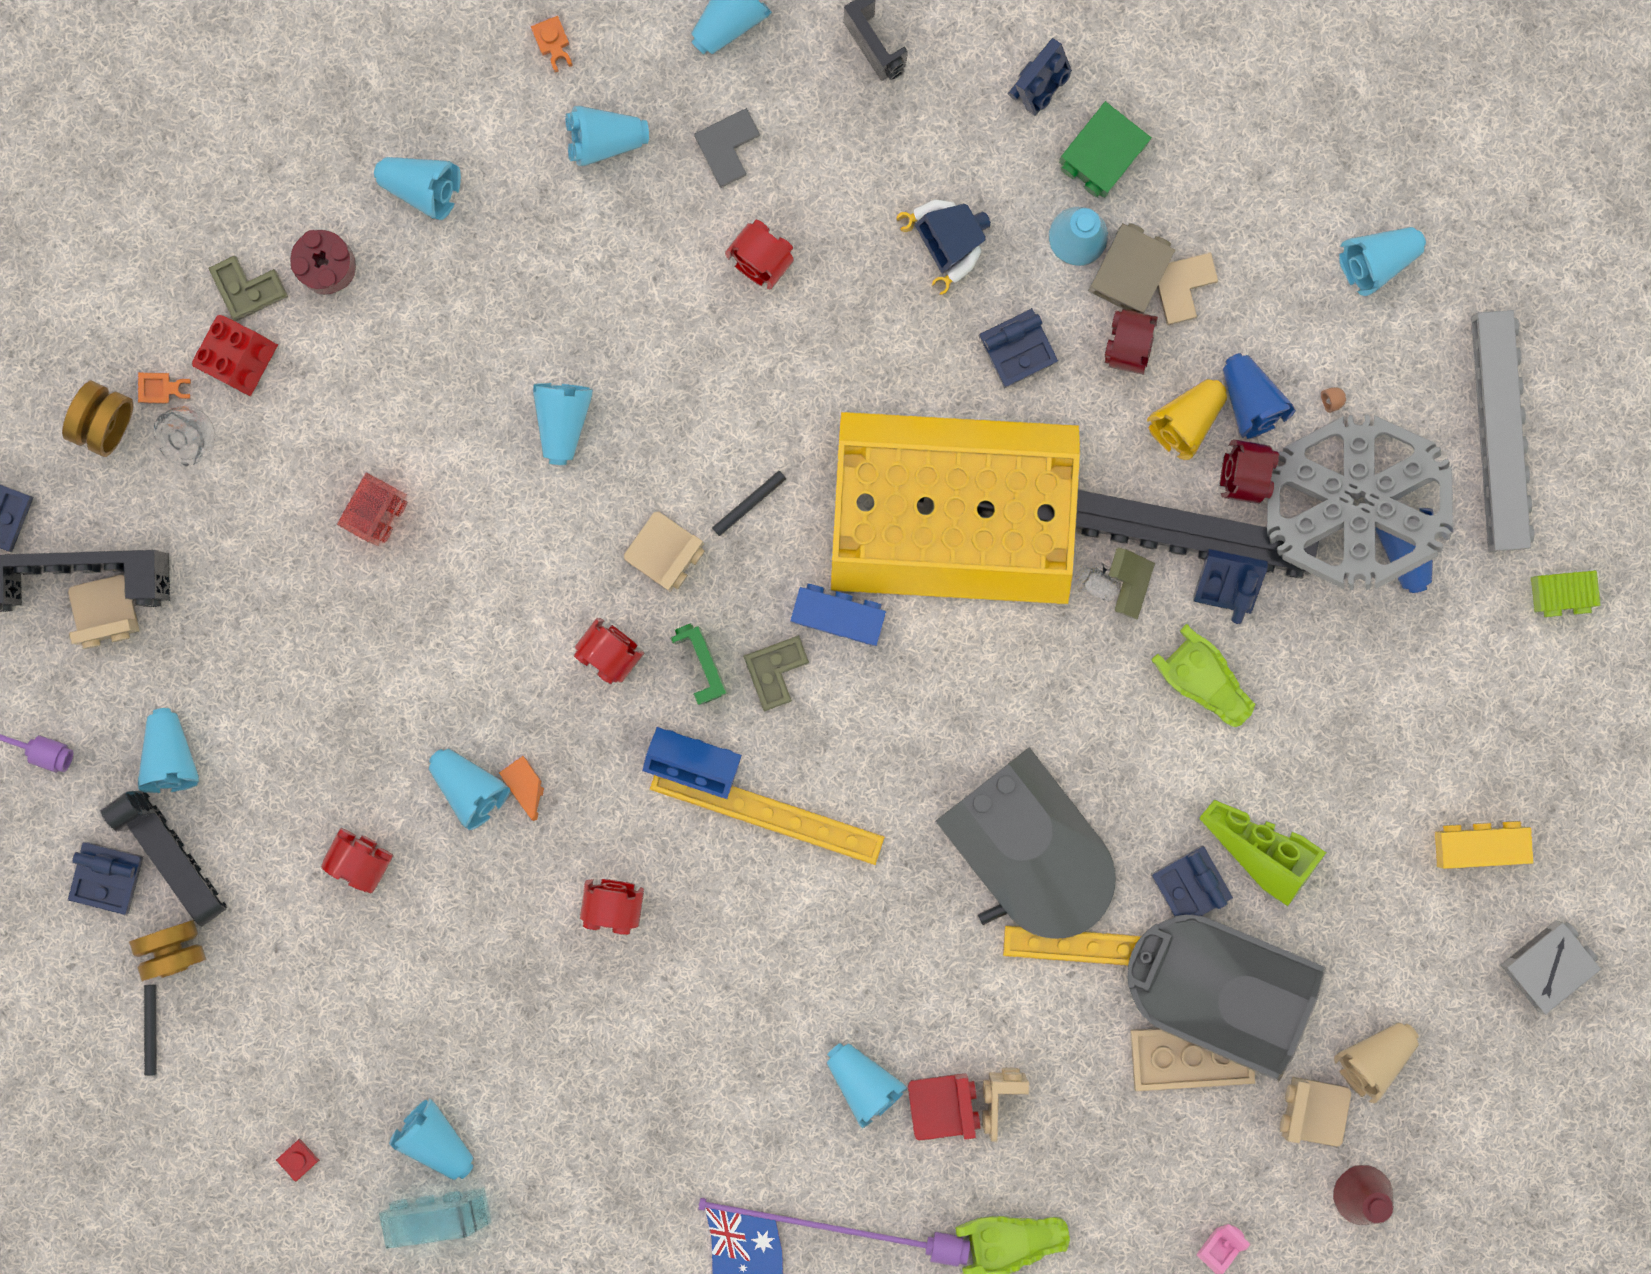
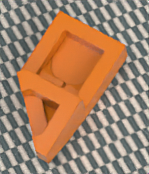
(524, 785)

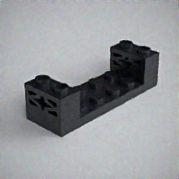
(144, 572)

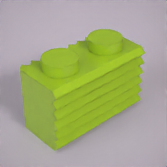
(1564, 592)

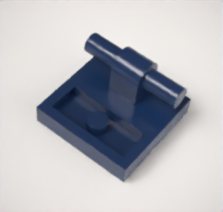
(1042, 77)
(1018, 348)
(13, 511)
(1230, 582)
(105, 877)
(1192, 884)

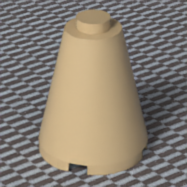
(1377, 1060)

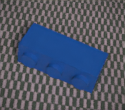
(838, 614)
(691, 762)

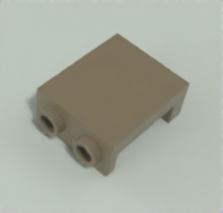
(1132, 268)

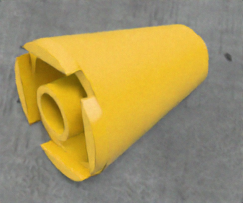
(1188, 418)

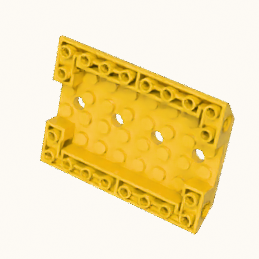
(953, 547)

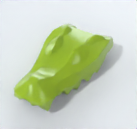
(1203, 675)
(1010, 1243)

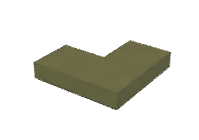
(246, 296)
(1135, 574)
(767, 669)

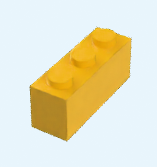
(1483, 845)

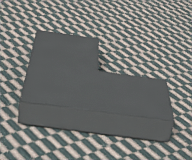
(719, 145)

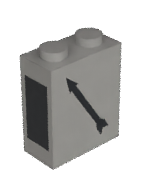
(1551, 966)

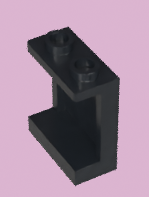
(856, 21)

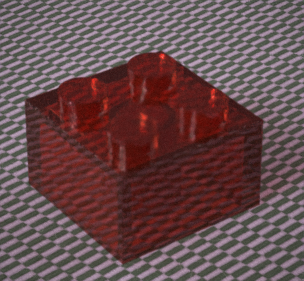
(373, 510)

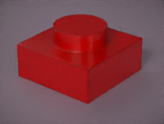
(297, 1160)

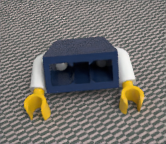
(950, 235)

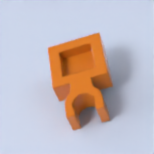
(551, 39)
(157, 388)

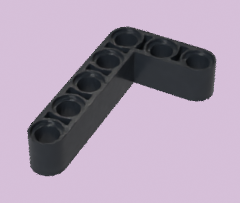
(165, 849)

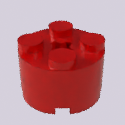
(760, 254)
(608, 652)
(356, 861)
(611, 906)

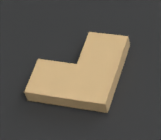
(1177, 282)

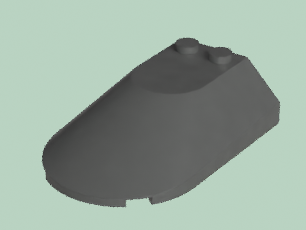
(1033, 850)
(1224, 991)

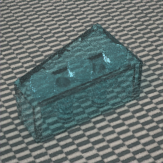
(435, 1219)

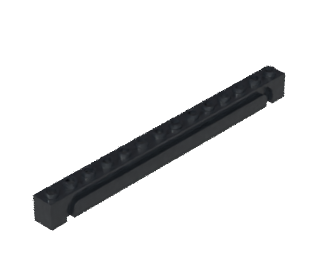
(1171, 528)

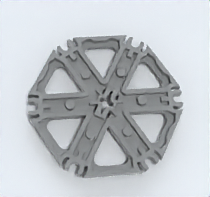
(1359, 521)

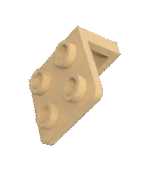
(664, 551)
(101, 612)
(1007, 1082)
(1315, 1112)

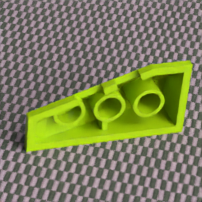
(1273, 860)

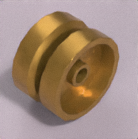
(97, 418)
(167, 951)

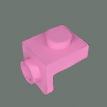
(1222, 1248)

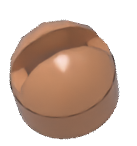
(1336, 396)

